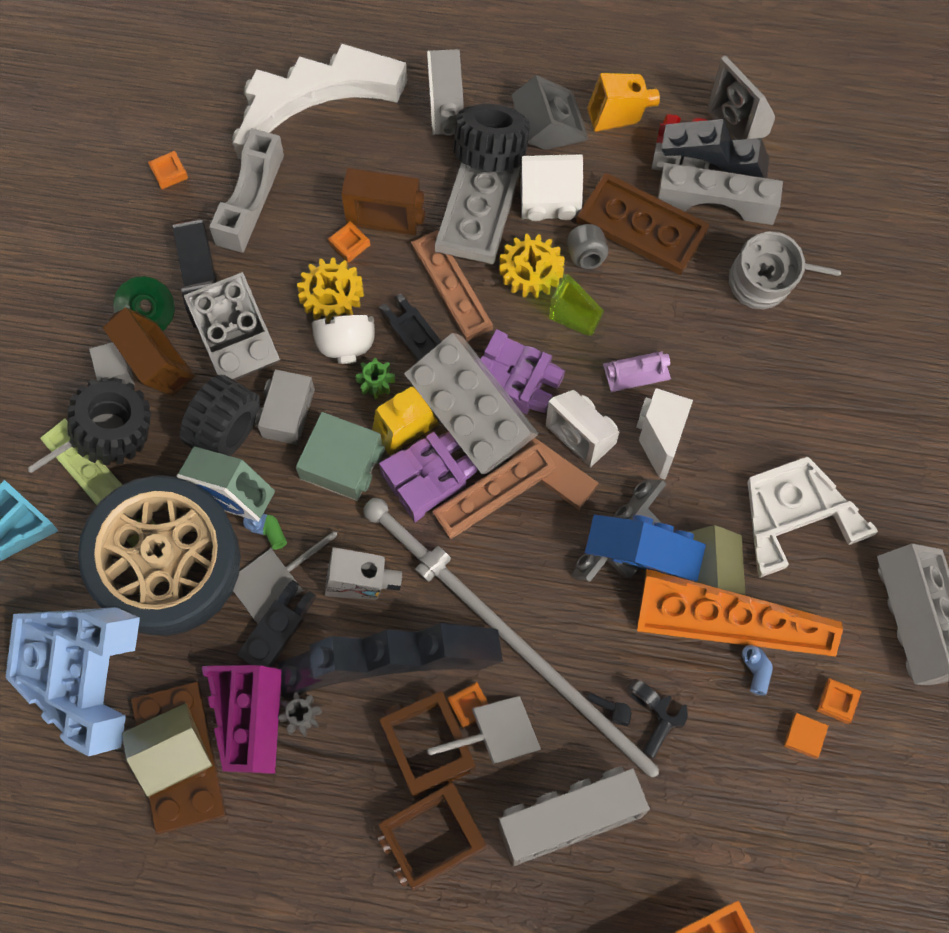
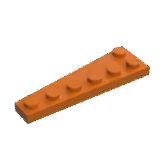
(713, 614)

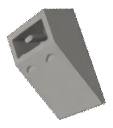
(232, 327)

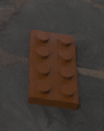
(643, 223)
(199, 796)

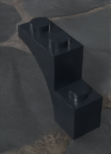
(713, 144)

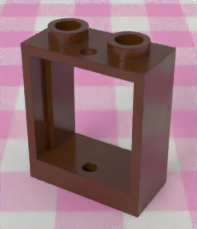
(383, 201)
(148, 351)
(439, 776)
(464, 820)

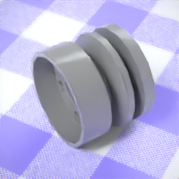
(770, 255)

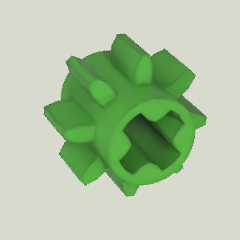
(372, 370)

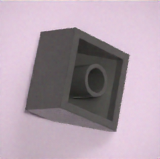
(551, 113)

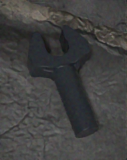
(663, 726)

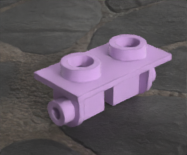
(637, 371)

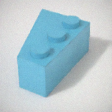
(20, 522)

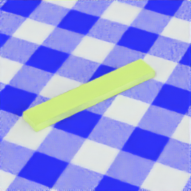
(92, 477)

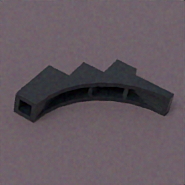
(390, 652)

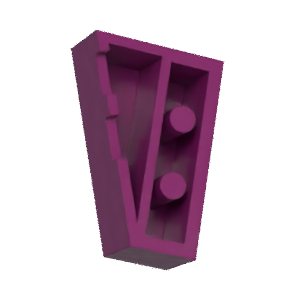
(246, 715)

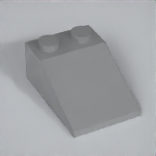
(739, 104)

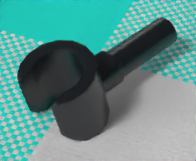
(621, 711)

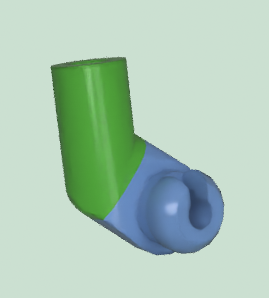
(267, 526)

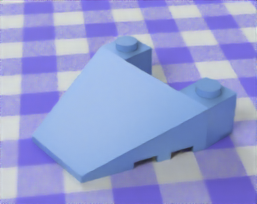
(63, 668)

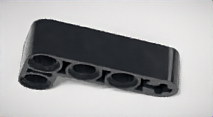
(193, 257)

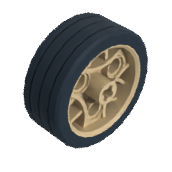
(115, 521)

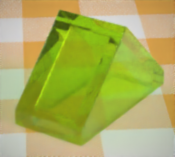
(574, 307)

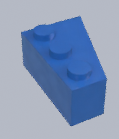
(646, 545)

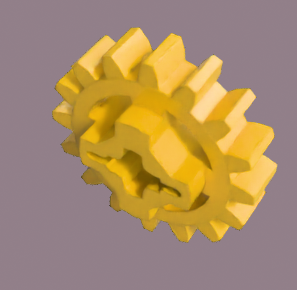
(520, 273)
(333, 278)

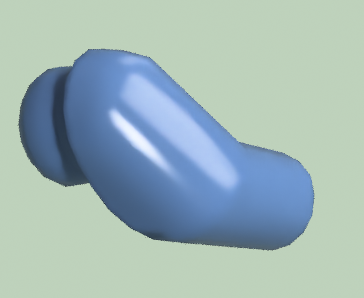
(759, 666)

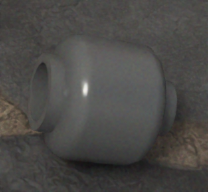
(587, 246)

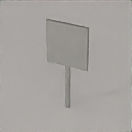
(267, 577)
(504, 730)

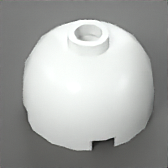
(344, 337)

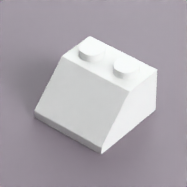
(551, 186)
(581, 426)
(662, 426)

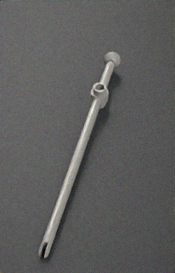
(434, 564)

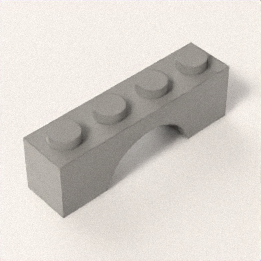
(751, 196)
(237, 217)

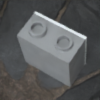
(445, 89)

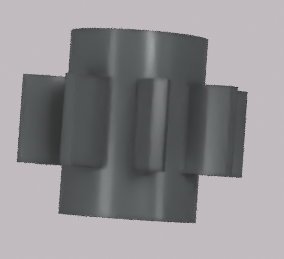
(308, 717)

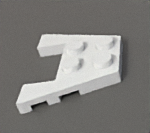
(794, 498)

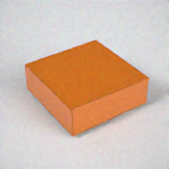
(168, 170)
(349, 241)
(465, 701)
(839, 701)
(806, 736)

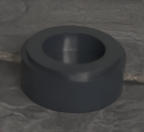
(643, 694)

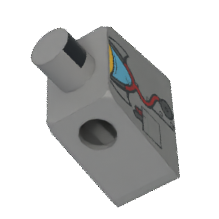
(348, 572)

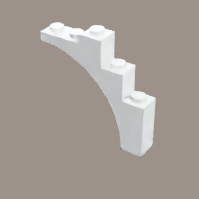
(309, 83)

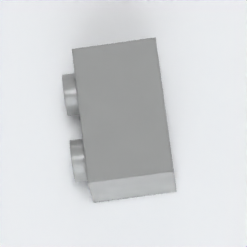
(285, 407)

